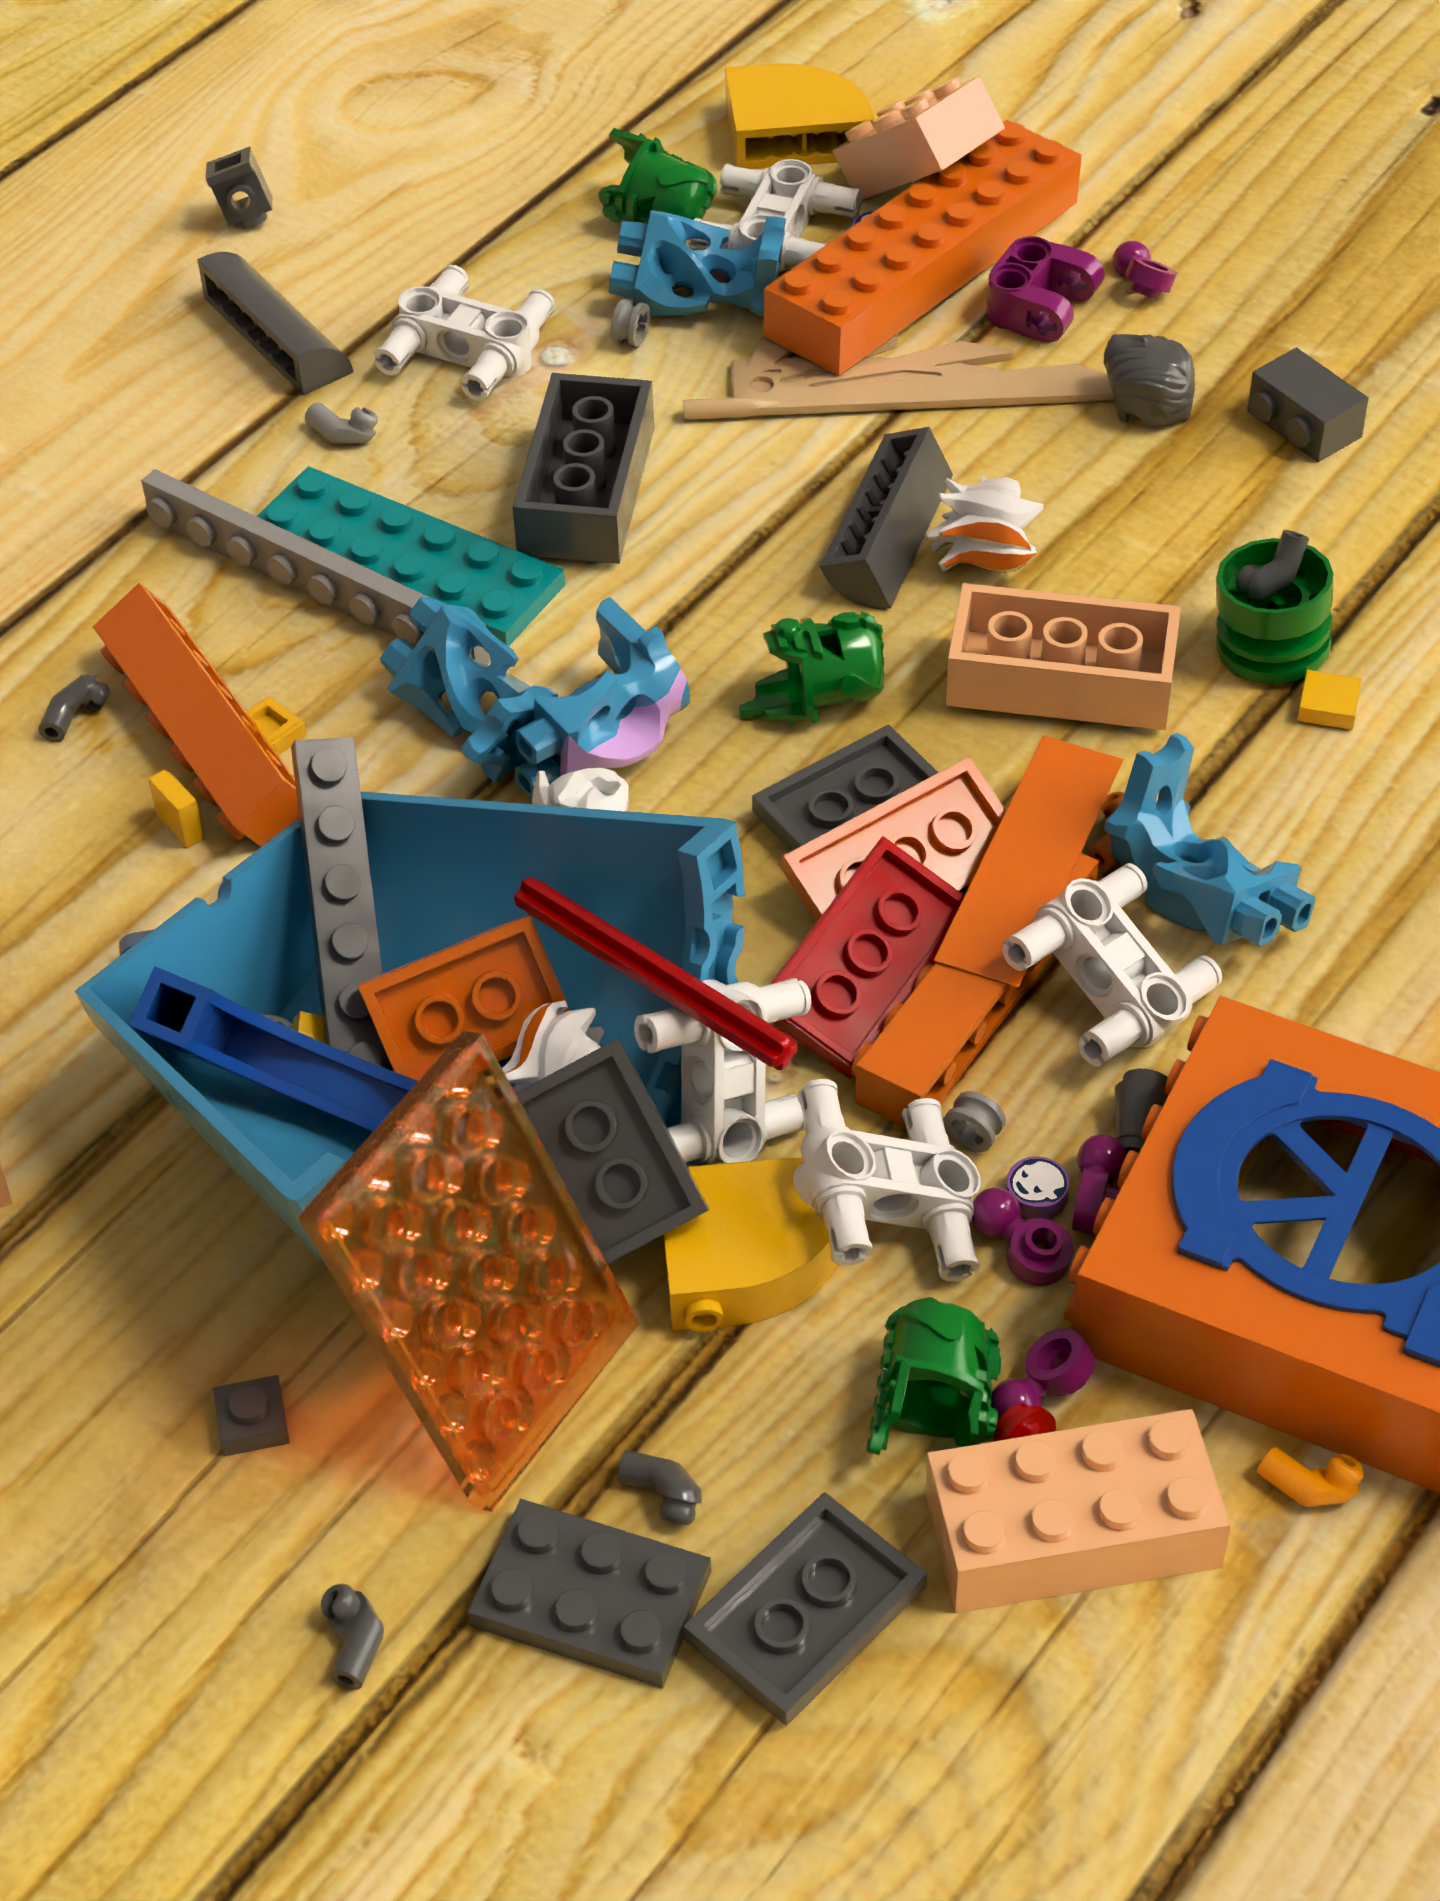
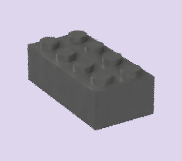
(584, 468)

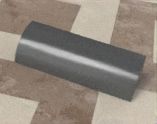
(271, 323)
(887, 519)

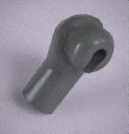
(1276, 574)
(67, 701)
(667, 1479)
(358, 1631)

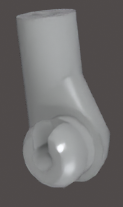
(339, 430)

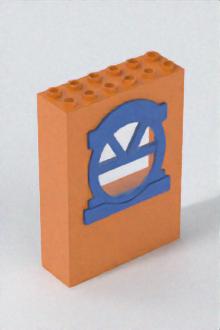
(1209, 1308)

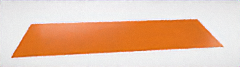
(1029, 855)

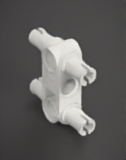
(786, 192)
(465, 332)
(1112, 963)
(722, 1084)
(886, 1180)

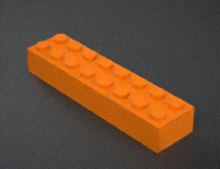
(919, 248)

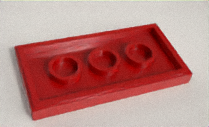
(868, 952)

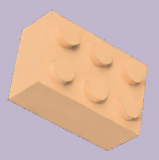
(918, 137)

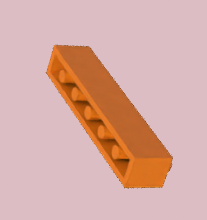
(200, 715)
(938, 1031)

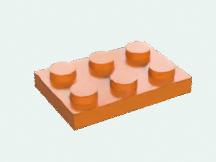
(471, 986)

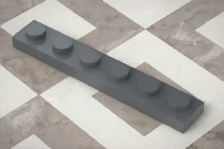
(339, 891)

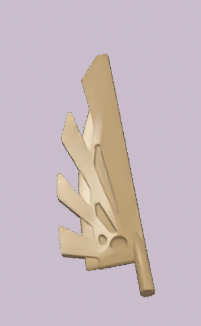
(919, 380)

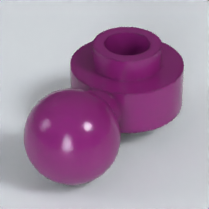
(1148, 276)
(1100, 1164)
(999, 1215)
(1055, 1367)

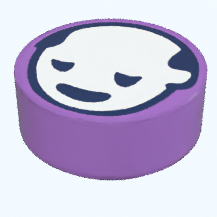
(1039, 1187)

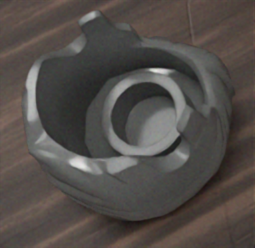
(1150, 378)

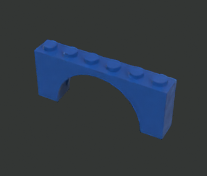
(266, 1052)

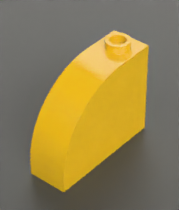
(790, 113)
(750, 1252)

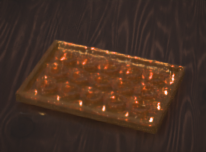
(471, 1269)

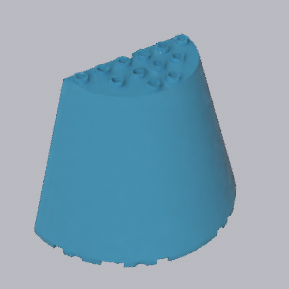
(436, 879)

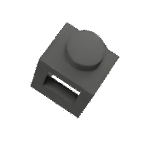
(240, 174)

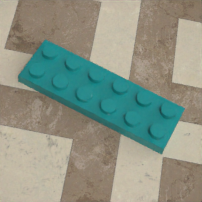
(418, 551)

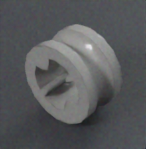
(630, 322)
(974, 1121)

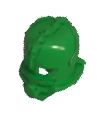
(656, 183)
(822, 667)
(926, 1360)

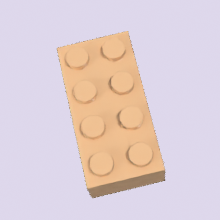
(1062, 656)
(1075, 1510)

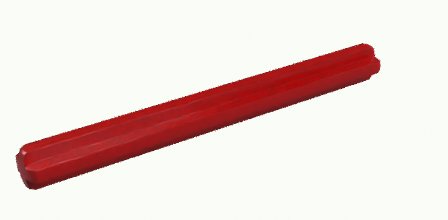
(657, 974)

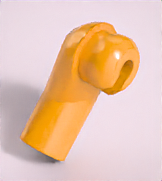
(1315, 1486)

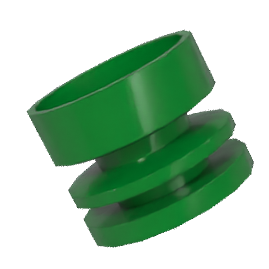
(1279, 635)

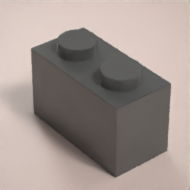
(1307, 404)

